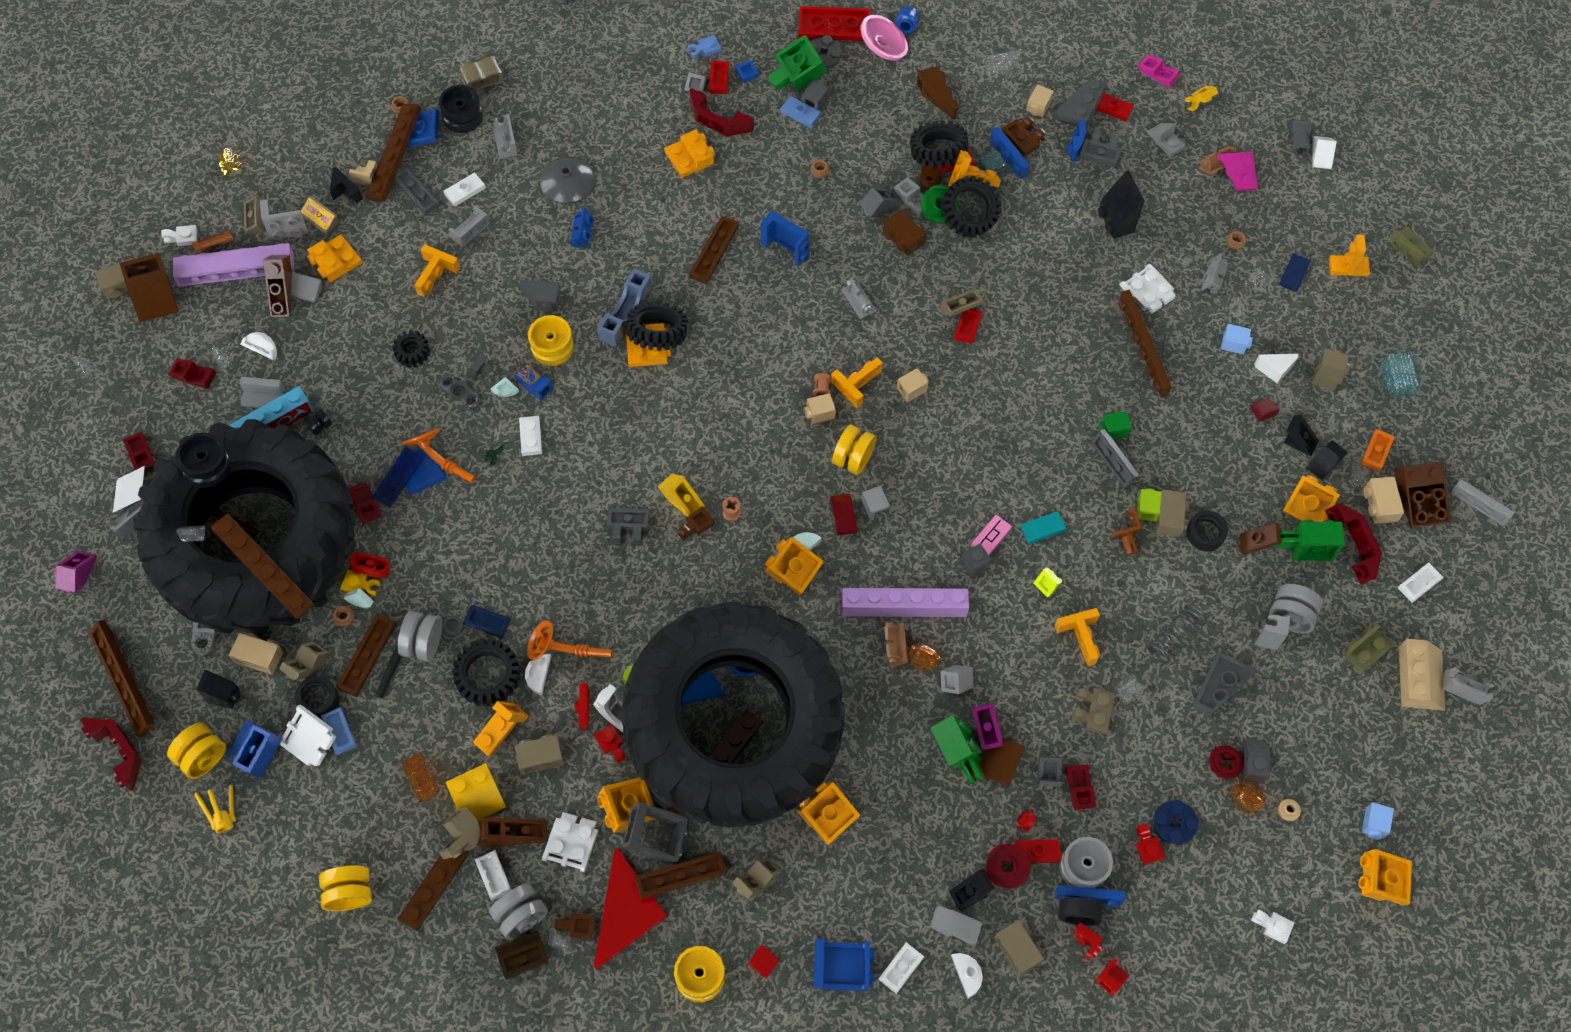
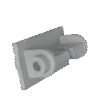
(1216, 268)
(858, 299)

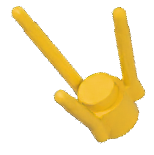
(222, 820)

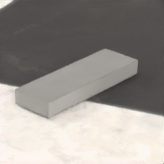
(1482, 502)

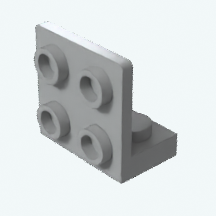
(282, 224)

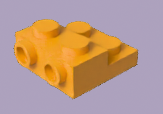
(690, 153)
(333, 258)
(642, 356)
(1311, 500)
(793, 565)
(618, 801)
(828, 812)
(1386, 877)

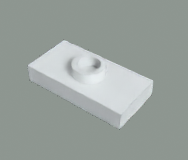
(464, 189)
(1420, 582)
(493, 875)
(901, 968)

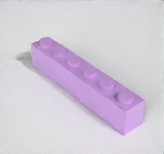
(226, 264)
(905, 602)

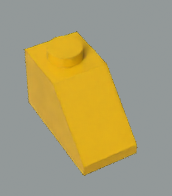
(680, 494)

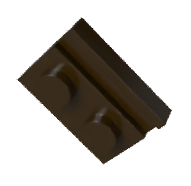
(521, 955)

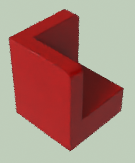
(1112, 977)

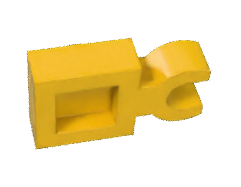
(355, 580)

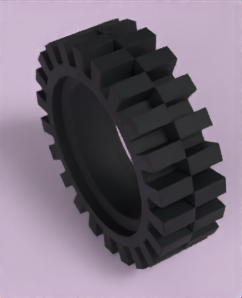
(936, 132)
(985, 192)
(656, 338)
(479, 650)

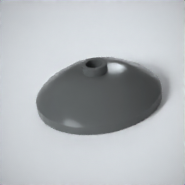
(567, 187)

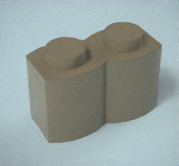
(481, 73)

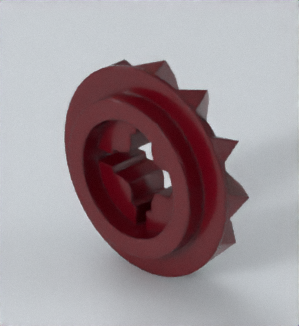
(1228, 753)

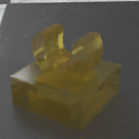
(228, 161)

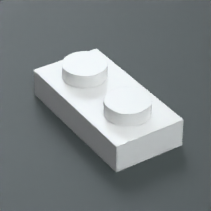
(530, 435)

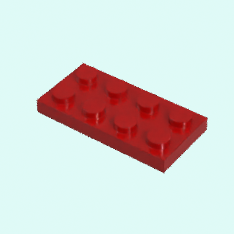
(832, 21)

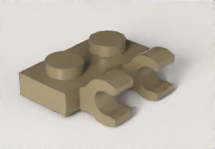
(1099, 711)

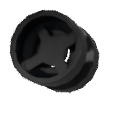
(313, 421)

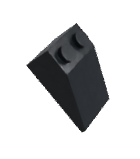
(1121, 207)

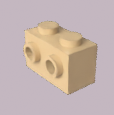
(1383, 500)
(256, 653)

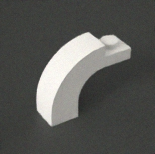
(610, 706)

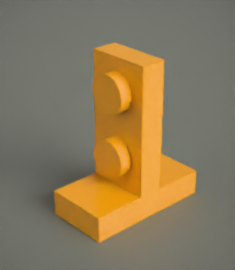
(963, 169)
(1353, 261)
(434, 269)
(850, 386)
(1083, 633)
(499, 726)

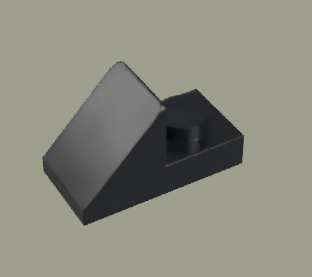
(342, 185)
(1301, 436)
(1326, 459)
(972, 890)

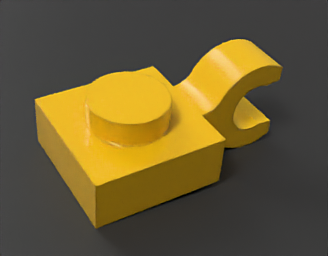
(1202, 95)

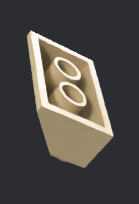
(1421, 675)

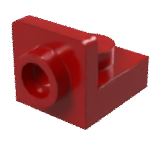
(1087, 937)

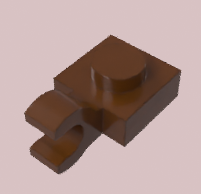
(697, 521)
(580, 926)

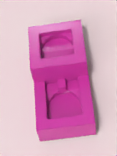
(1155, 69)

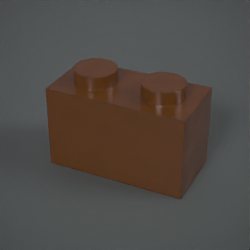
(904, 233)

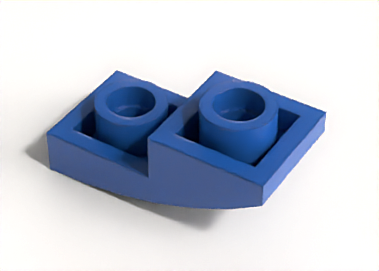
(1074, 148)

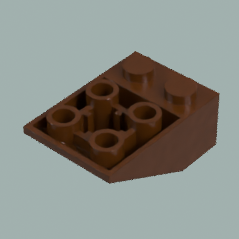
(149, 287)
(1423, 493)

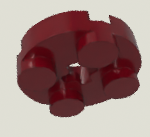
(1009, 853)

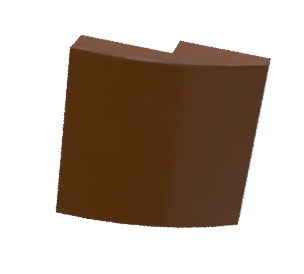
(1001, 762)

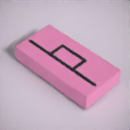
(992, 534)

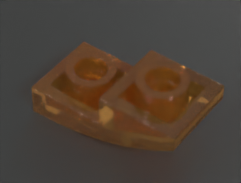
(420, 778)

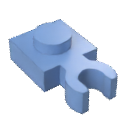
(706, 46)

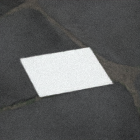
(128, 488)

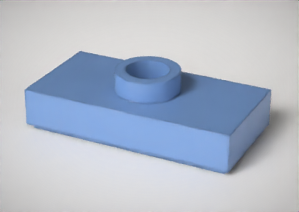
(800, 111)
(344, 739)

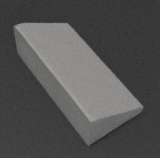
(305, 287)

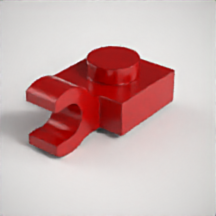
(609, 741)
(1149, 848)

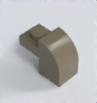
(306, 663)
(464, 829)
(757, 879)

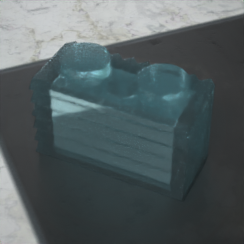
(1400, 374)

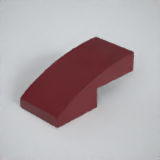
(192, 374)
(139, 451)
(364, 503)
(843, 514)
(1080, 787)

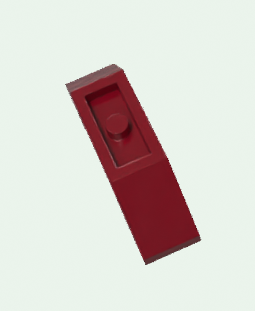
(739, 124)
(1363, 539)
(128, 769)

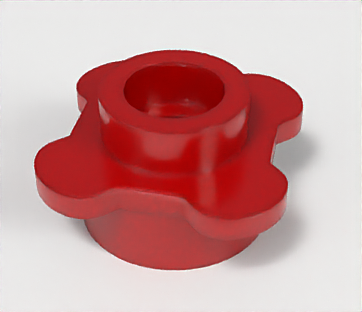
(1026, 820)

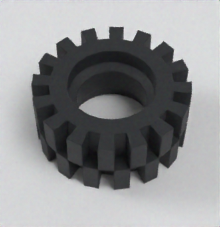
(413, 358)

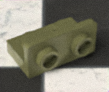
(1411, 246)
(1368, 649)

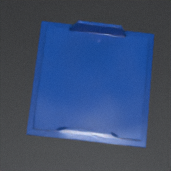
(426, 474)

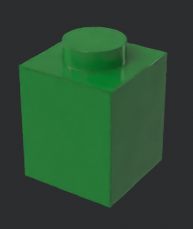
(1116, 424)

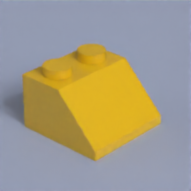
(476, 792)

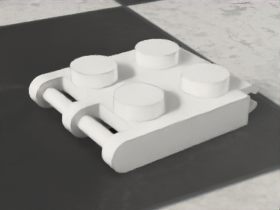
(1149, 289)
(308, 737)
(571, 841)

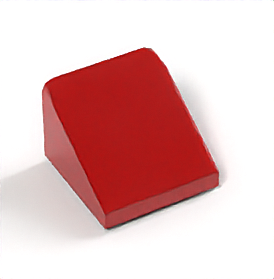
(763, 961)

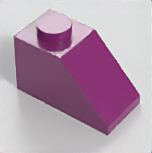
(74, 571)
(988, 726)

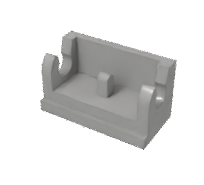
(504, 138)
(470, 227)
(124, 523)
(1273, 636)
(1466, 687)

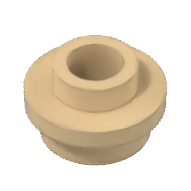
(1282, 809)

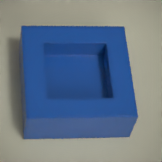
(747, 71)

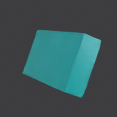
(1043, 527)

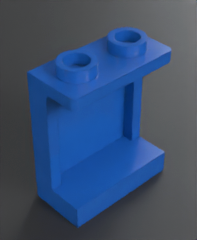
(787, 234)
(843, 966)

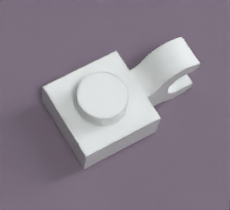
(182, 236)
(1275, 925)

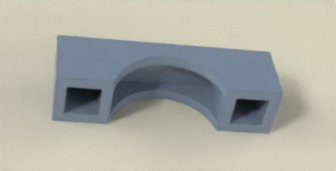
(635, 292)

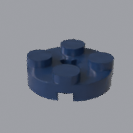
(1177, 810)

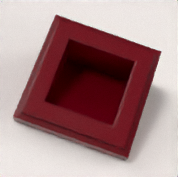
(1264, 409)

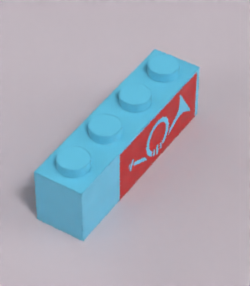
(281, 411)

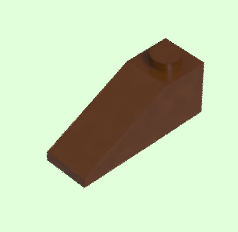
(511, 831)

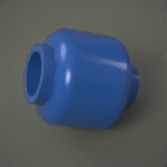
(907, 19)

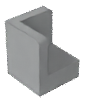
(874, 501)
(957, 679)

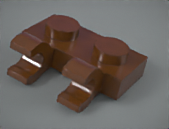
(1019, 136)

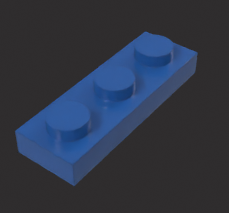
(1009, 152)
(1110, 897)

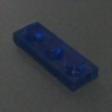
(397, 477)

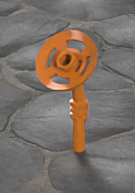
(423, 442)
(546, 642)

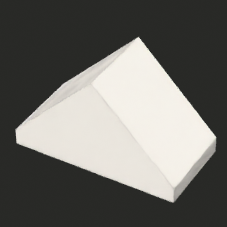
(1323, 151)
(1276, 365)

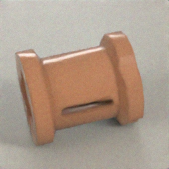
(821, 384)
(731, 503)

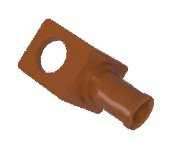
(1127, 534)

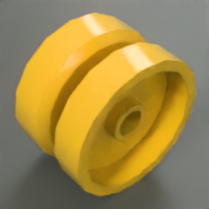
(550, 340)
(854, 449)
(196, 750)
(345, 888)
(704, 987)

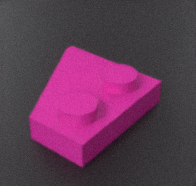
(1240, 169)

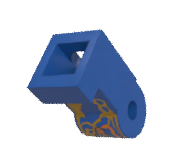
(534, 382)

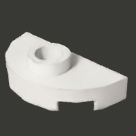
(261, 344)
(537, 672)
(969, 973)

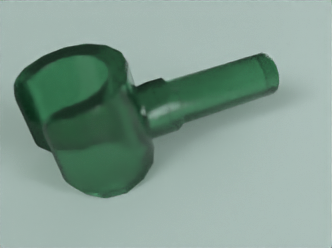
(492, 454)

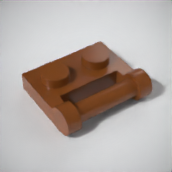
(207, 243)

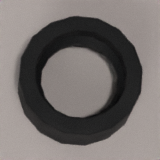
(1199, 542)
(312, 682)
(1080, 910)

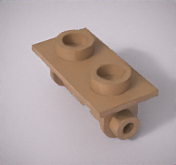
(1211, 164)
(896, 645)

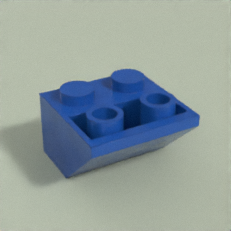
(253, 748)

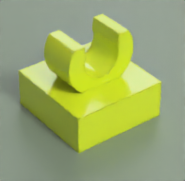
(1047, 582)

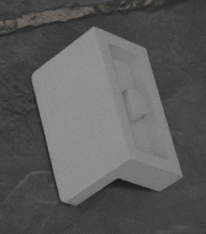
(259, 391)

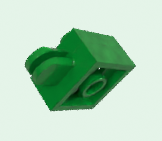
(792, 60)
(1314, 540)
(958, 746)

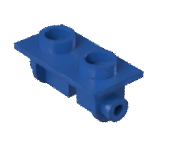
(583, 222)

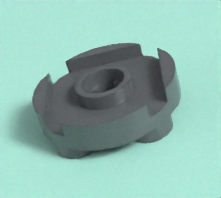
(832, 48)

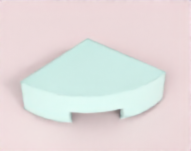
(504, 388)
(808, 539)
(358, 598)

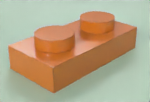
(1377, 450)

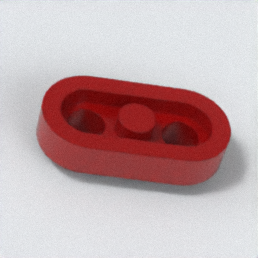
(370, 565)

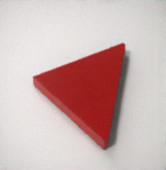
(624, 913)

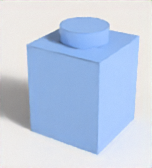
(1236, 339)
(1377, 821)

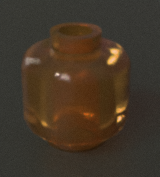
(923, 656)
(1247, 797)

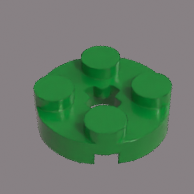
(928, 204)

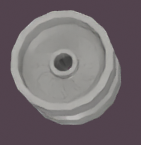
(1300, 604)
(419, 636)
(1084, 851)
(518, 911)

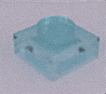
(992, 161)

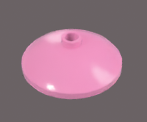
(884, 38)

